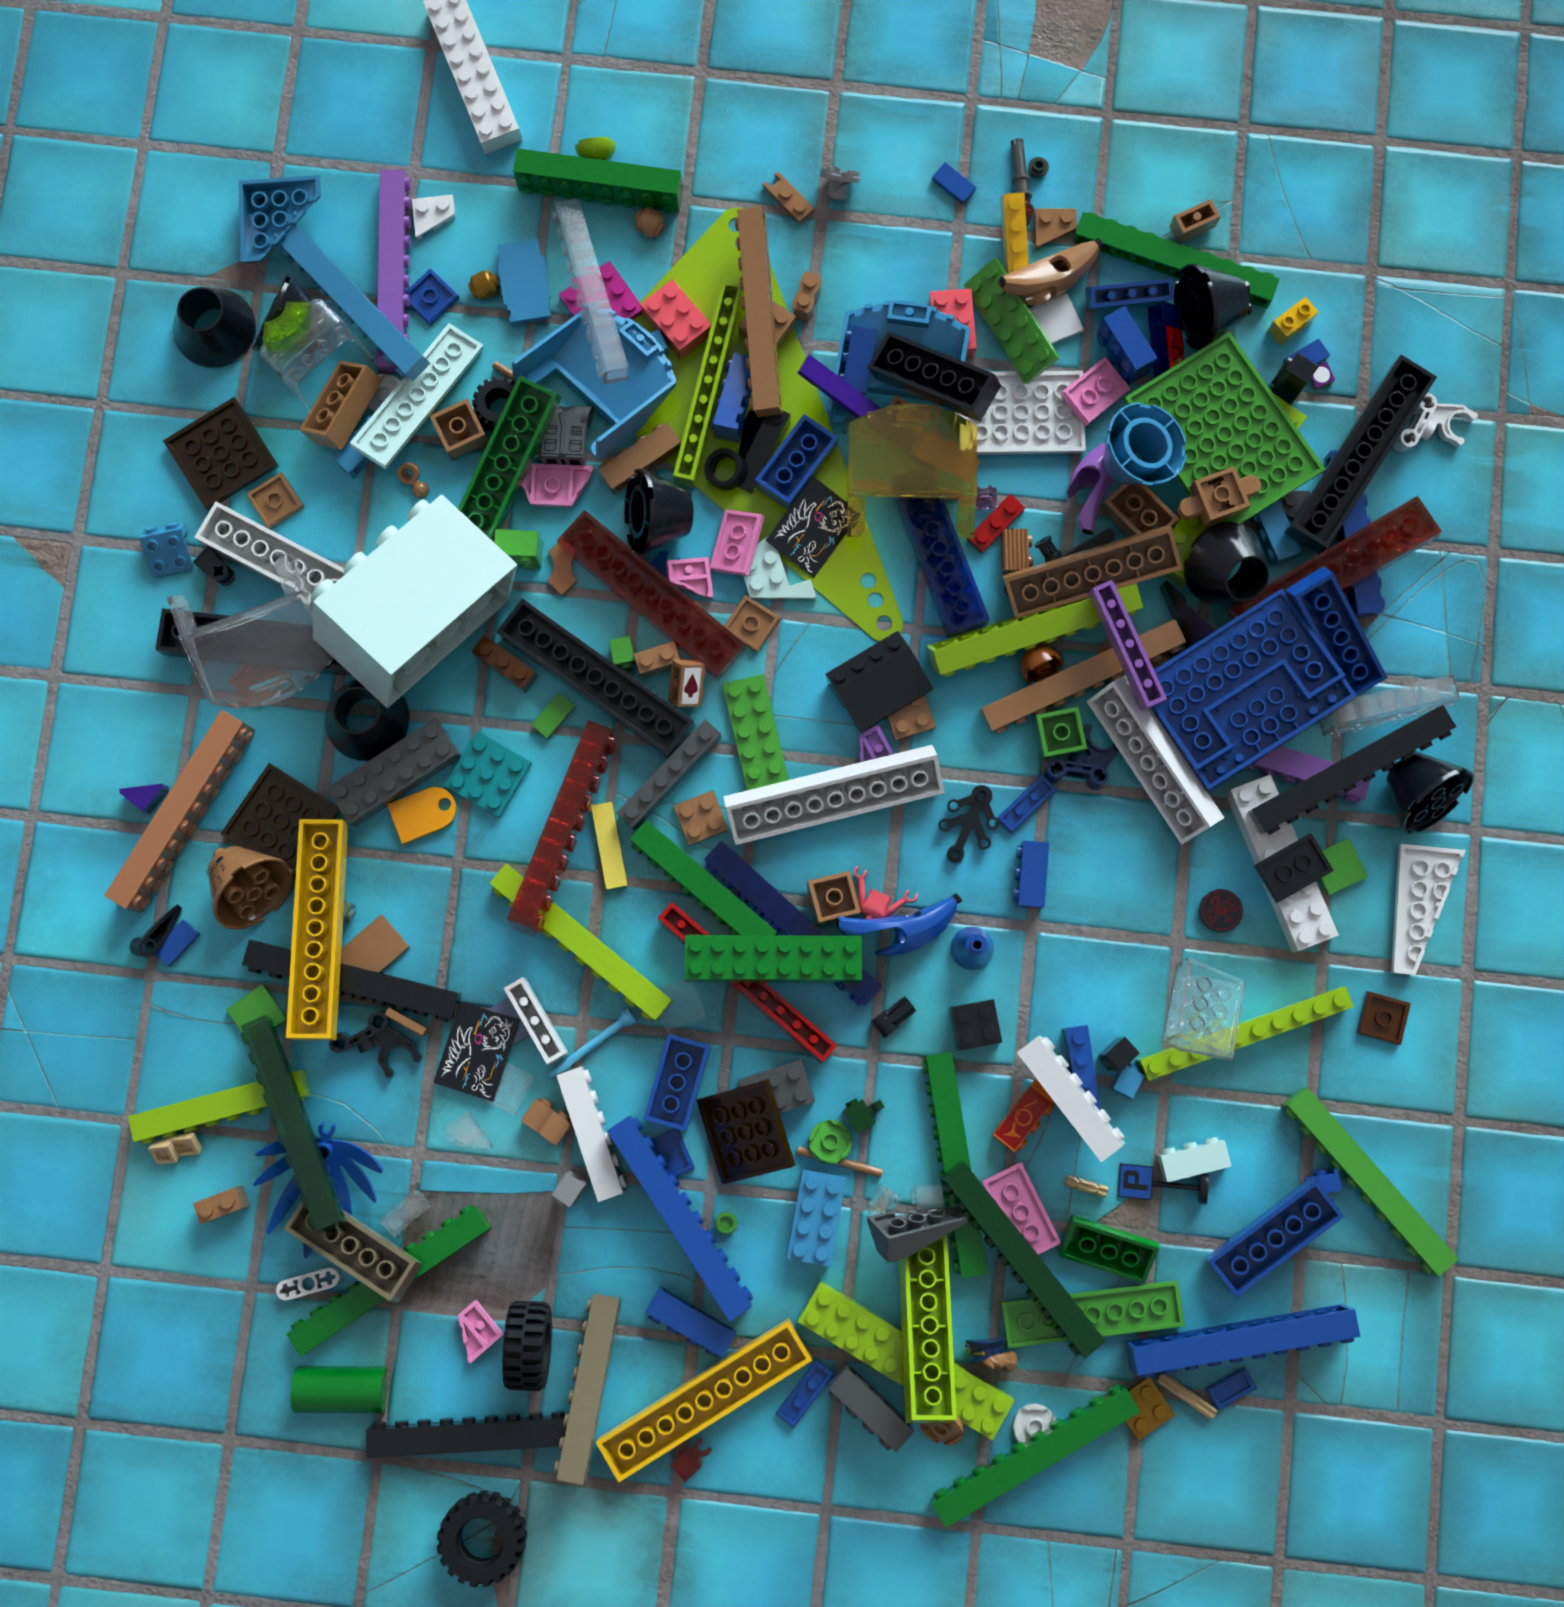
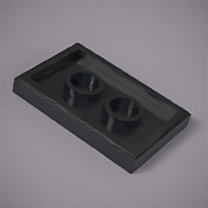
(1293, 868)

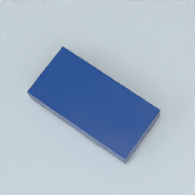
(954, 183)
(1314, 352)
(177, 942)
(1231, 1388)

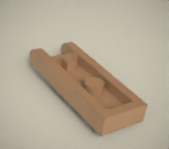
(789, 199)

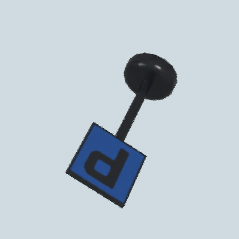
(1137, 1183)

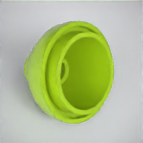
(596, 148)

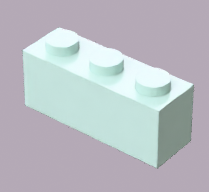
(1193, 1159)

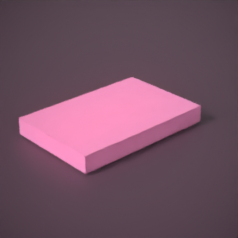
(1095, 391)
(736, 542)

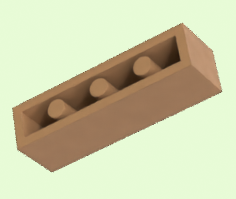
(644, 454)

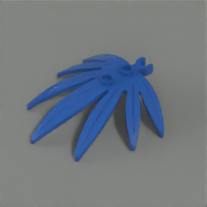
(335, 1154)

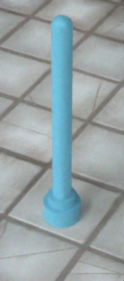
(626, 1019)

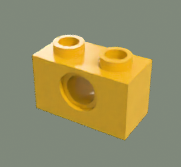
(1293, 321)

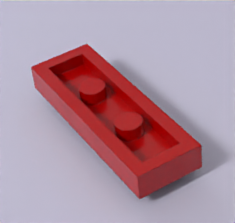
(998, 520)

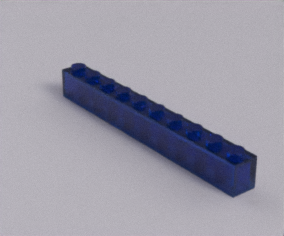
(777, 909)

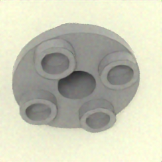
(839, 181)

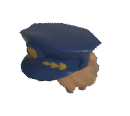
(991, 1354)

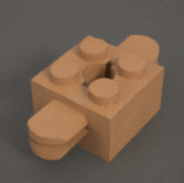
(1219, 497)

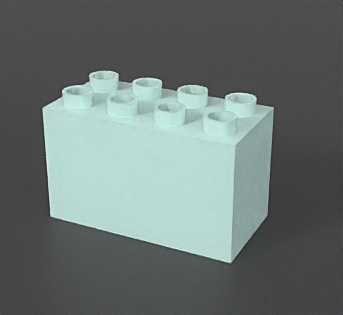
(411, 599)

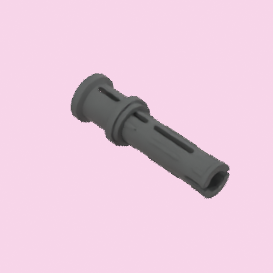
(1020, 178)

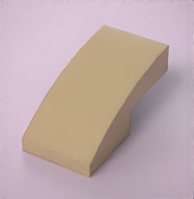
(172, 1148)

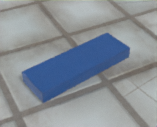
(1026, 804)
(804, 1393)

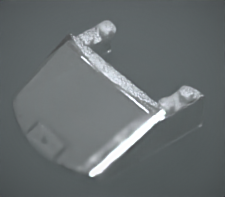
(258, 652)

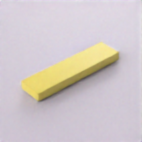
(609, 845)

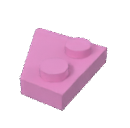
(691, 575)
(478, 1330)

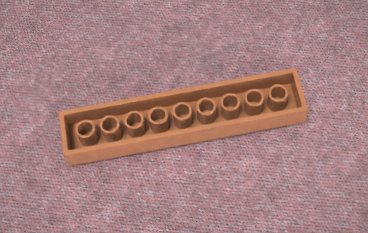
(180, 812)

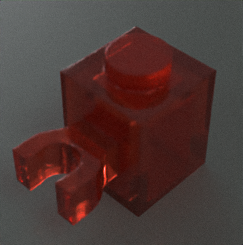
(689, 1460)

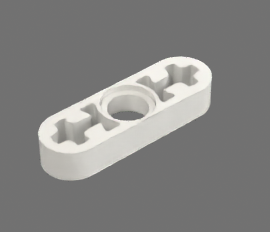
(325, 1285)

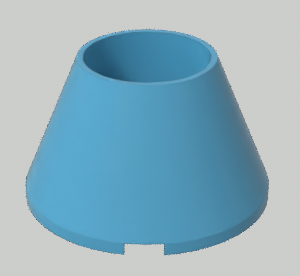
(1154, 437)

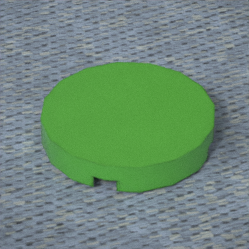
(830, 1142)

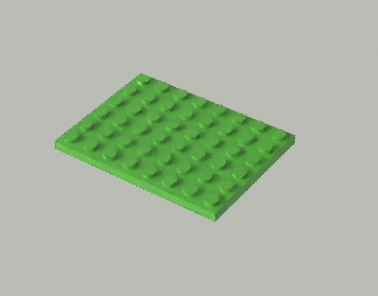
(1231, 422)

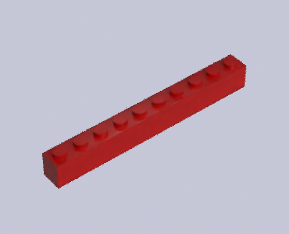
(759, 994)

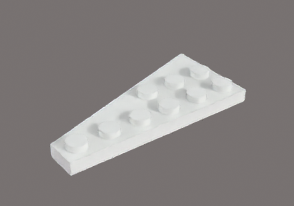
(1421, 891)

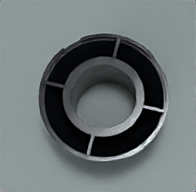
(224, 339)
(656, 511)
(1214, 557)
(364, 745)

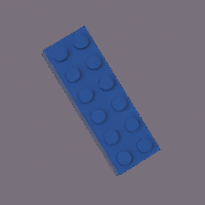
(1336, 626)
(1274, 1236)

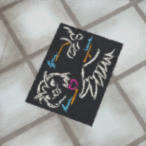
(817, 522)
(476, 1051)

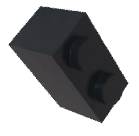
(1118, 1054)

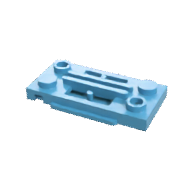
(524, 281)

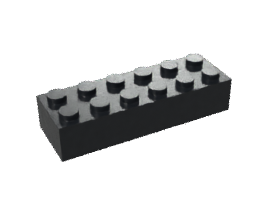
(934, 376)

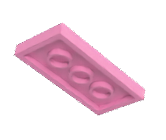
(1022, 1205)

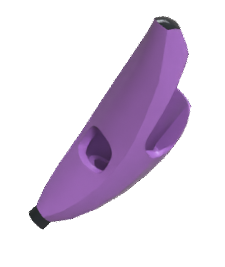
(1093, 475)

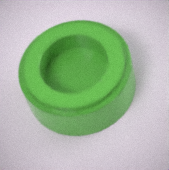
(726, 1222)

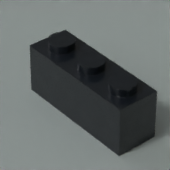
(1293, 378)

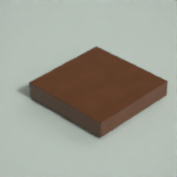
(1383, 1018)

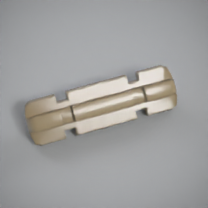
(1086, 1186)

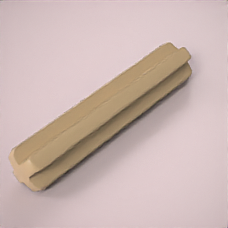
(1186, 1395)

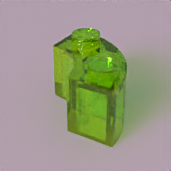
(288, 326)

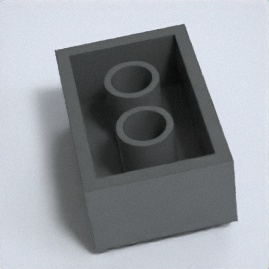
(788, 1085)

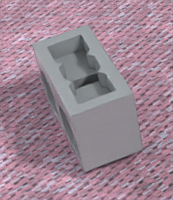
(569, 1189)

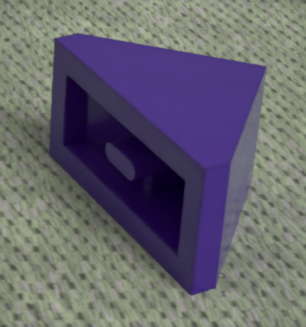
(145, 797)

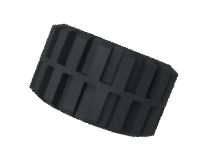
(487, 394)

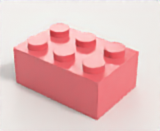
(960, 305)
(677, 319)

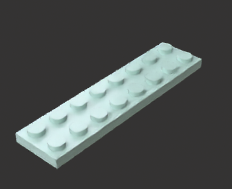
(415, 400)

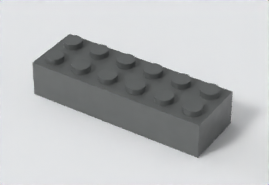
(394, 772)

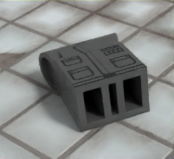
(567, 436)

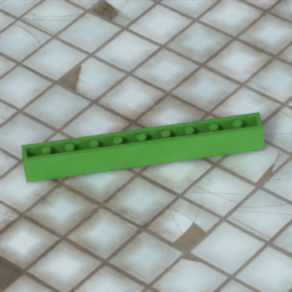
(1371, 1183)

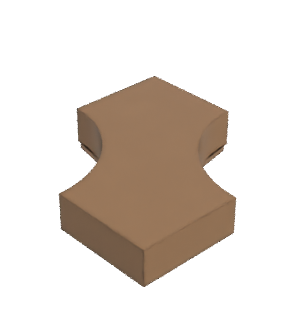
(561, 577)

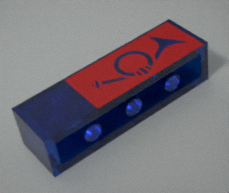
(1166, 336)

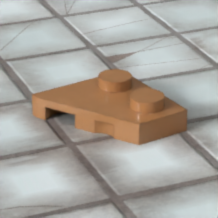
(1053, 224)

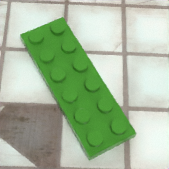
(1012, 323)
(755, 732)

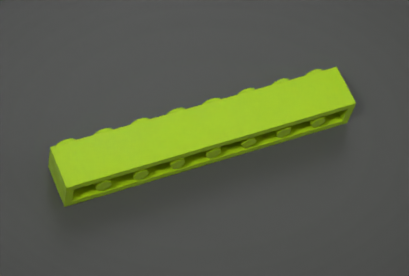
(204, 1110)

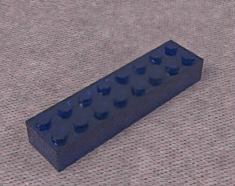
(943, 564)

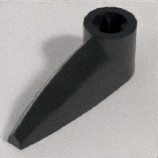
(155, 935)

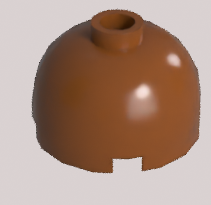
(1039, 663)

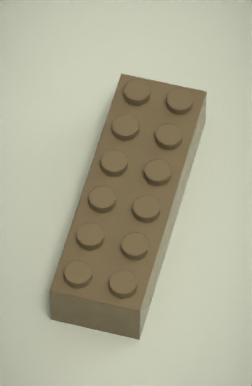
(360, 1253)

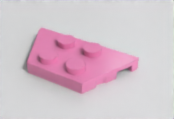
(555, 484)

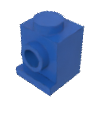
(1327, 1180)

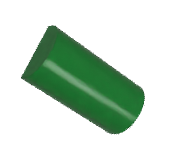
(1108, 1249)
(339, 1389)

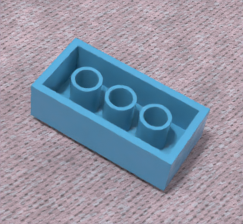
(816, 1217)

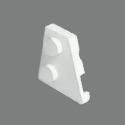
(432, 213)

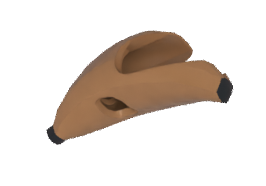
(1052, 275)

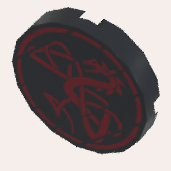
(1220, 910)

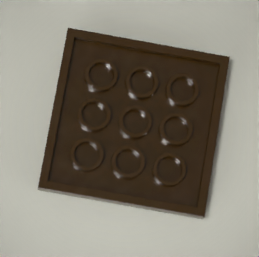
(221, 453)
(271, 815)
(745, 1132)

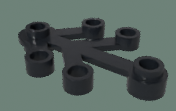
(970, 820)

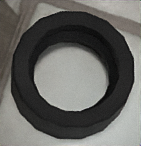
(711, 463)

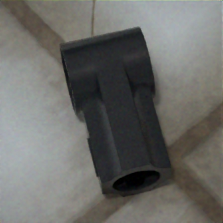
(890, 1019)

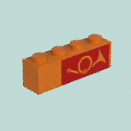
(1024, 1117)

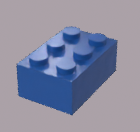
(1126, 345)

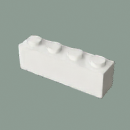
(536, 1020)

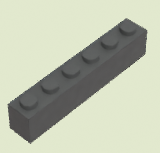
(669, 774)

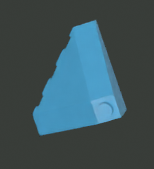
(270, 210)

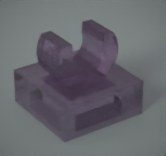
(986, 498)

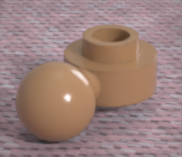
(419, 489)

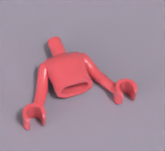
(876, 903)

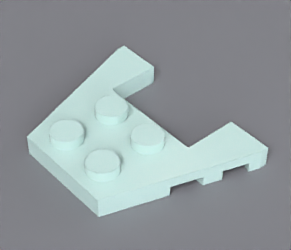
(769, 580)

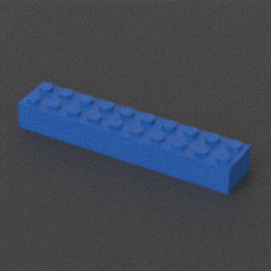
(680, 1218)
(1242, 1340)

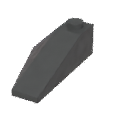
(904, 1235)

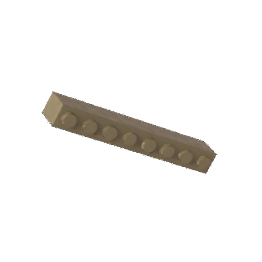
(588, 1390)

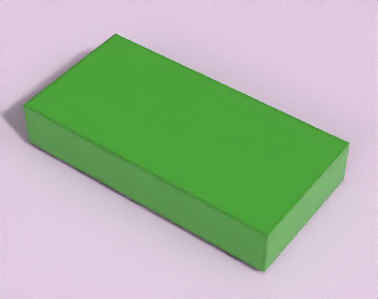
(553, 716)

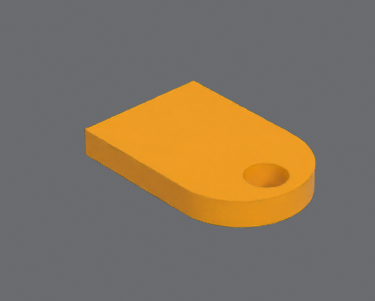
(421, 813)

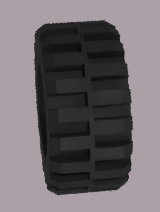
(527, 1346)
(460, 1560)

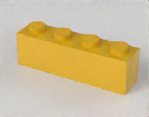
(1014, 231)

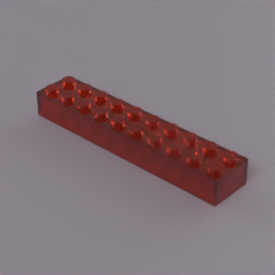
(1361, 553)
(651, 594)
(561, 829)

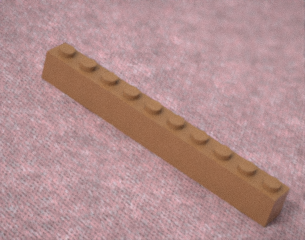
(759, 312)
(1076, 680)

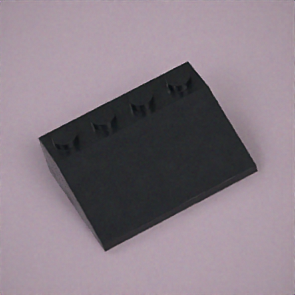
(879, 681)

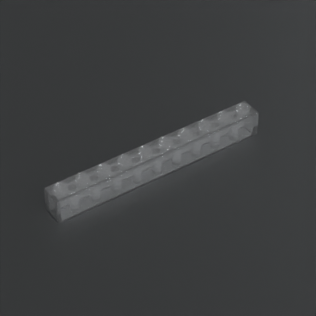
(590, 291)

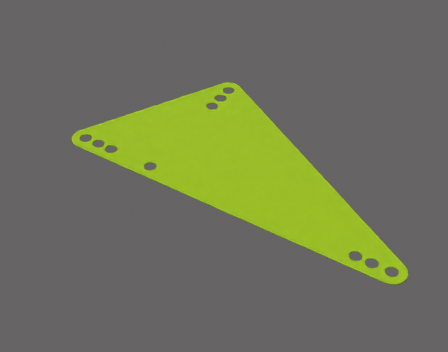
(839, 579)

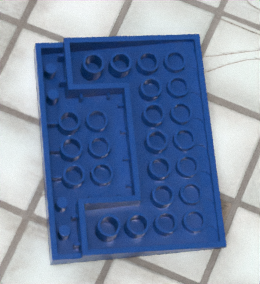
(1248, 690)

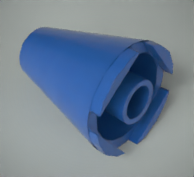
(964, 952)

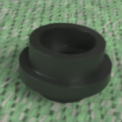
(1036, 172)

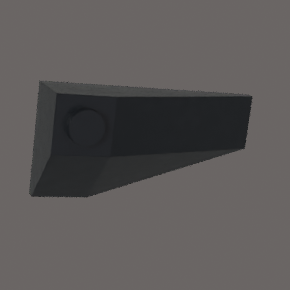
(759, 442)
(1188, 618)

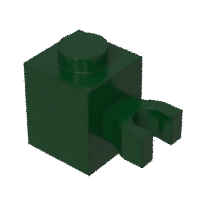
(860, 1114)

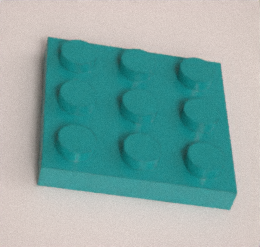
(487, 774)

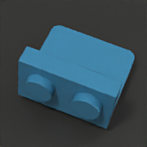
(166, 549)

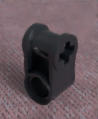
(213, 566)

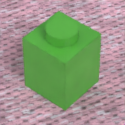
(622, 652)

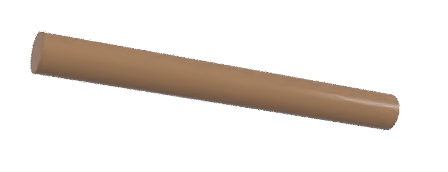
(849, 1164)

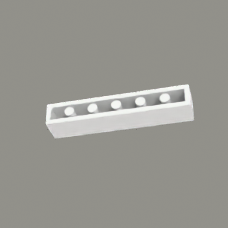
(591, 1134)

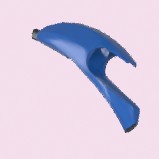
(911, 930)

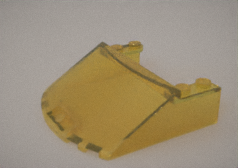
(915, 455)

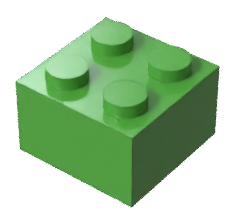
(521, 546)
(1060, 733)

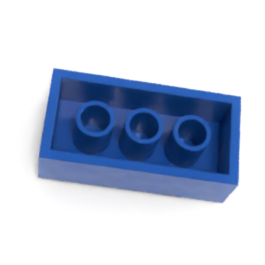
(796, 461)
(677, 1082)

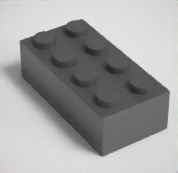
(870, 1406)

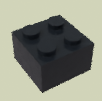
(975, 1025)

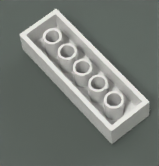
(1071, 1098)

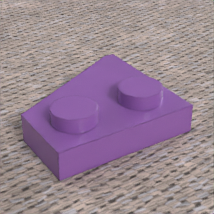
(873, 744)

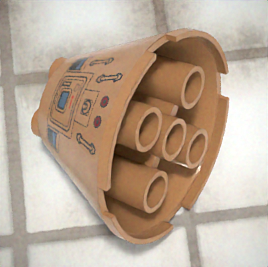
(246, 886)

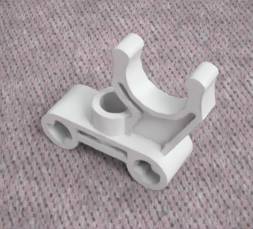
(1427, 418)

